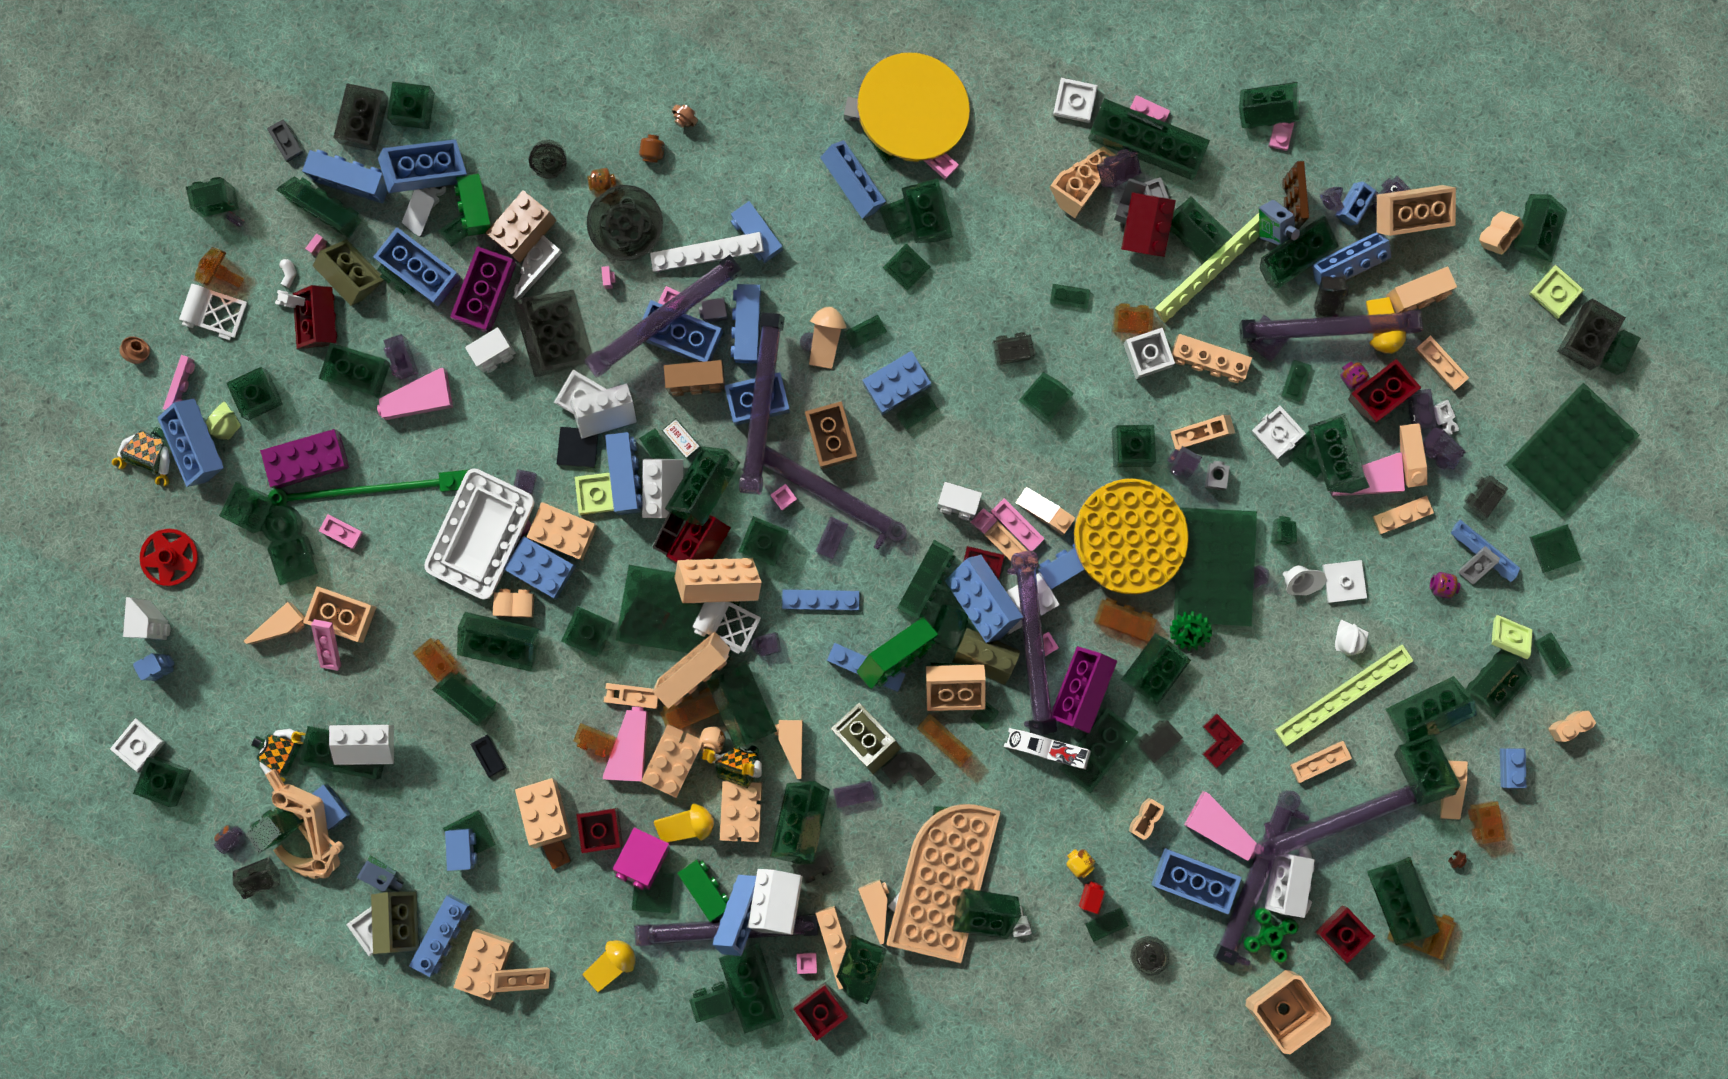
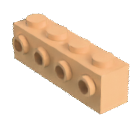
(1210, 358)

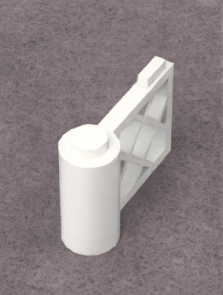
(197, 308)
(711, 617)

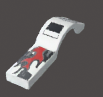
(1048, 748)

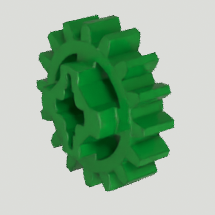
(1190, 631)

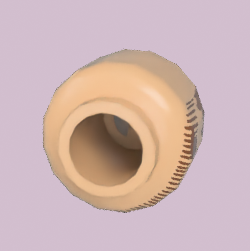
(712, 739)

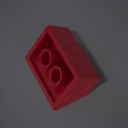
(1148, 224)
(316, 318)
(1384, 392)
(699, 541)

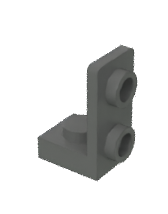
(1123, 207)

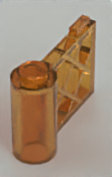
(1438, 943)

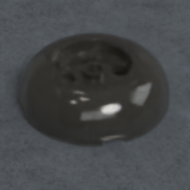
(628, 201)

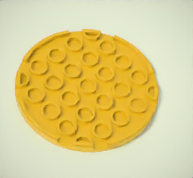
(913, 106)
(1131, 536)

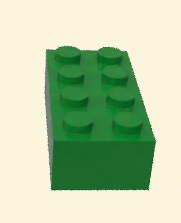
(897, 653)

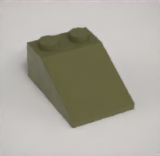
(866, 738)

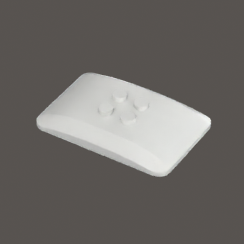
(479, 533)

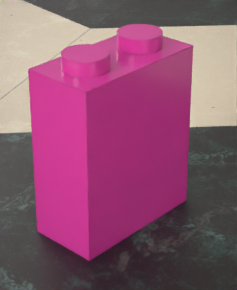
(641, 859)

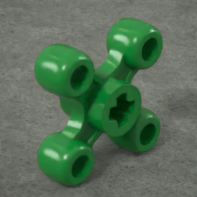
(1264, 939)

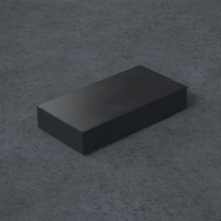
(488, 756)

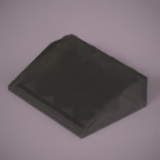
(553, 332)

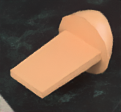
(825, 336)

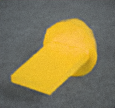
(1385, 342)
(684, 825)
(616, 959)

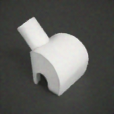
(1022, 927)

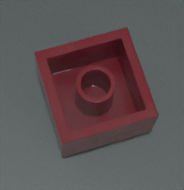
(599, 830)
(1344, 934)
(820, 1011)

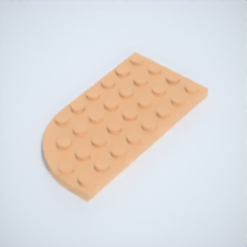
(943, 861)

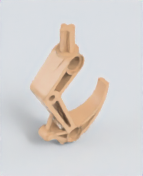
(312, 811)

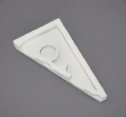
(535, 265)

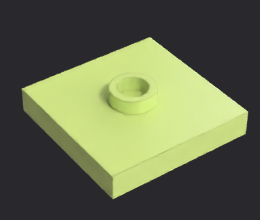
(1556, 292)
(594, 494)
(1512, 637)

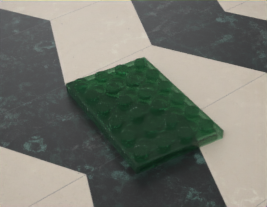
(1572, 449)
(1218, 566)
(657, 617)

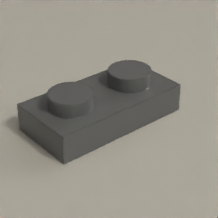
(285, 140)

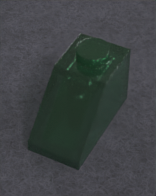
(1284, 531)

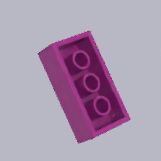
(483, 290)
(304, 459)
(1083, 689)

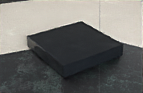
(576, 451)

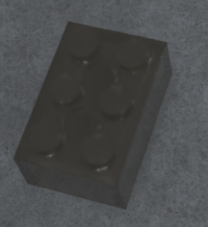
(361, 117)
(1591, 334)

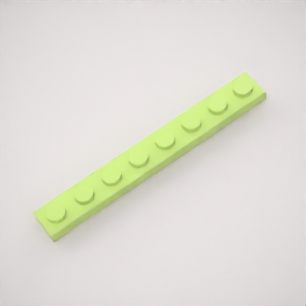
(1209, 270)
(1343, 695)

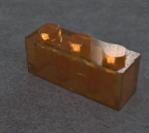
(1125, 619)
(690, 710)
(944, 740)

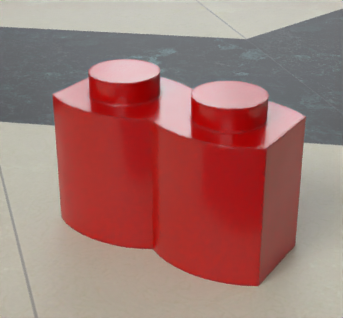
(1092, 897)

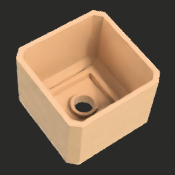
(1300, 1023)

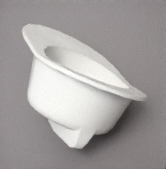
(1303, 581)
(1350, 639)

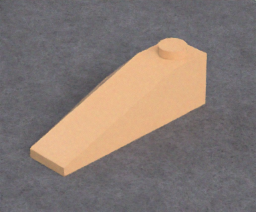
(1078, 183)

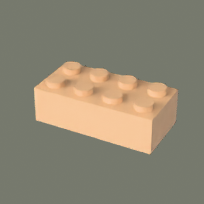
(1416, 210)
(717, 580)
(691, 670)

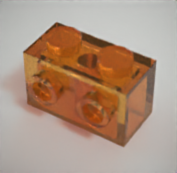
(1132, 319)
(435, 659)
(596, 739)
(1487, 822)

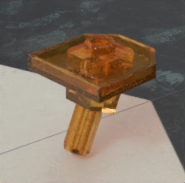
(211, 267)

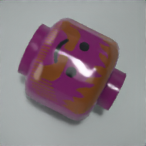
(1354, 375)
(1444, 585)

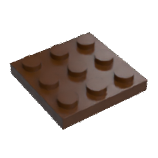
(1296, 193)

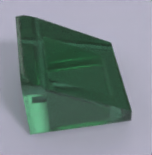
(985, 716)

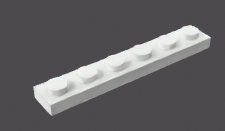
(707, 252)

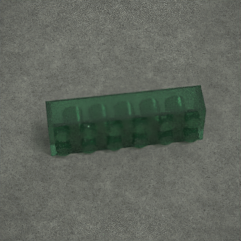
(1151, 139)

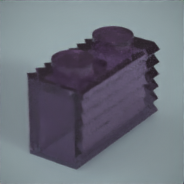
(1443, 449)

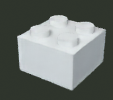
(490, 350)
(1149, 353)
(959, 501)

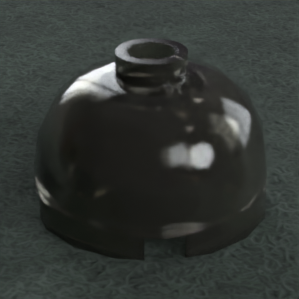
(548, 159)
(1141, 953)

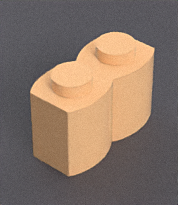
(1501, 232)
(513, 604)
(1570, 727)
(1148, 814)

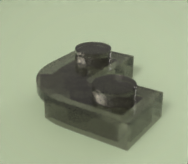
(906, 763)

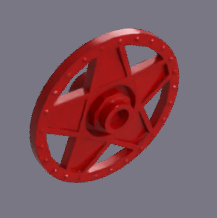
(168, 557)

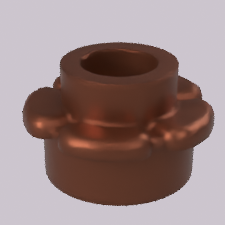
(1459, 861)

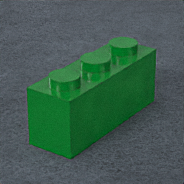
(472, 204)
(704, 889)

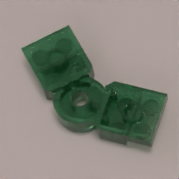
(258, 512)

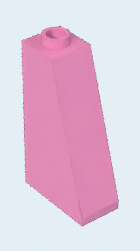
(419, 397)
(1383, 476)
(628, 753)
(1218, 826)

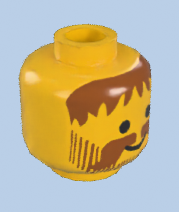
(1080, 863)

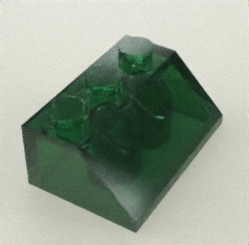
(1269, 105)
(927, 212)
(1542, 226)
(1198, 229)
(1499, 682)
(466, 698)
(986, 913)
(860, 968)

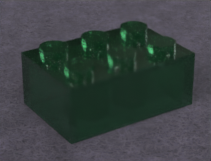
(354, 370)
(1156, 669)
(1427, 770)

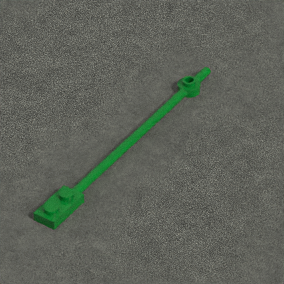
(447, 481)

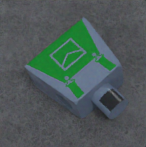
(1276, 223)
(375, 868)

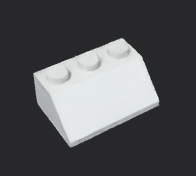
(603, 411)
(659, 483)
(1046, 599)
(144, 620)
(361, 744)
(1290, 885)
(775, 902)

